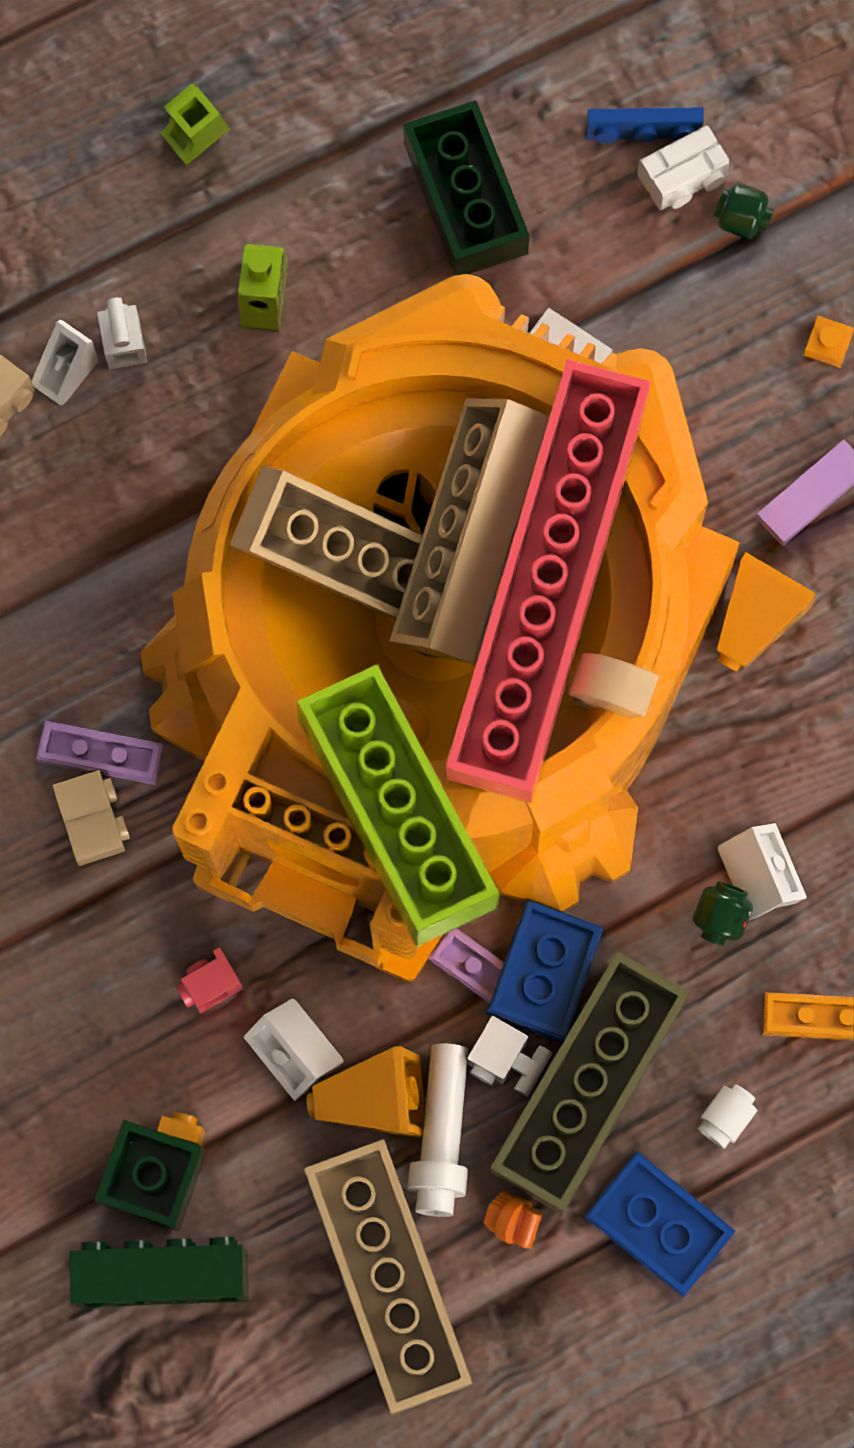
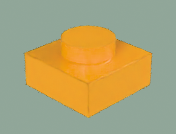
(829, 341)
(182, 1127)

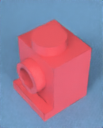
(209, 982)

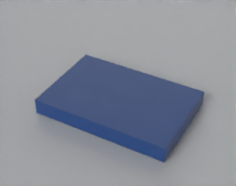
(545, 971)
(659, 1224)

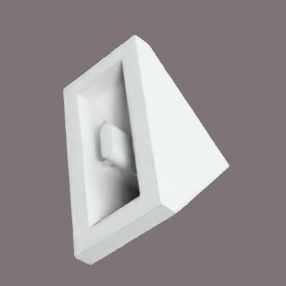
(64, 363)

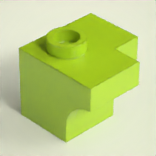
(193, 124)

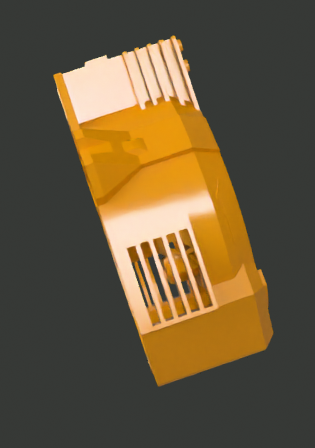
(262, 639)

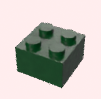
(151, 1175)

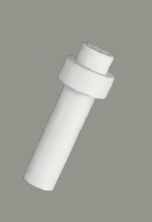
(437, 1175)

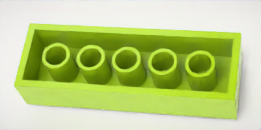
(397, 805)

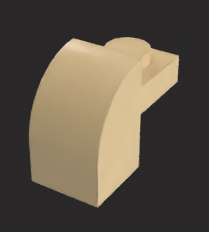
(612, 685)

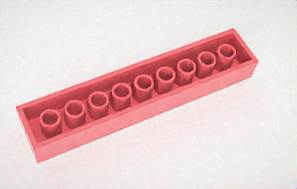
(548, 581)

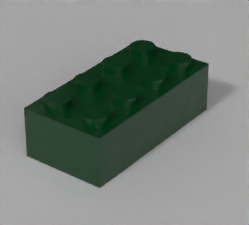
(466, 189)
(159, 1274)

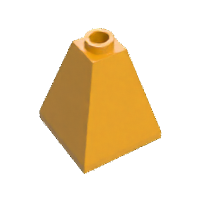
(759, 612)
(374, 1095)

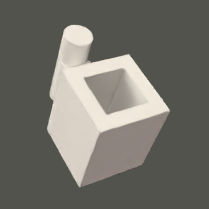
(121, 334)
(500, 1052)

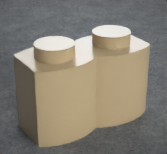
(90, 818)

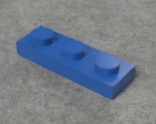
(642, 123)

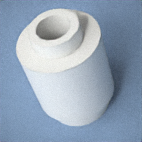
(727, 1115)

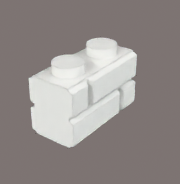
(684, 169)

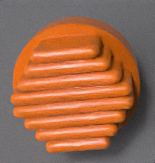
(513, 1219)

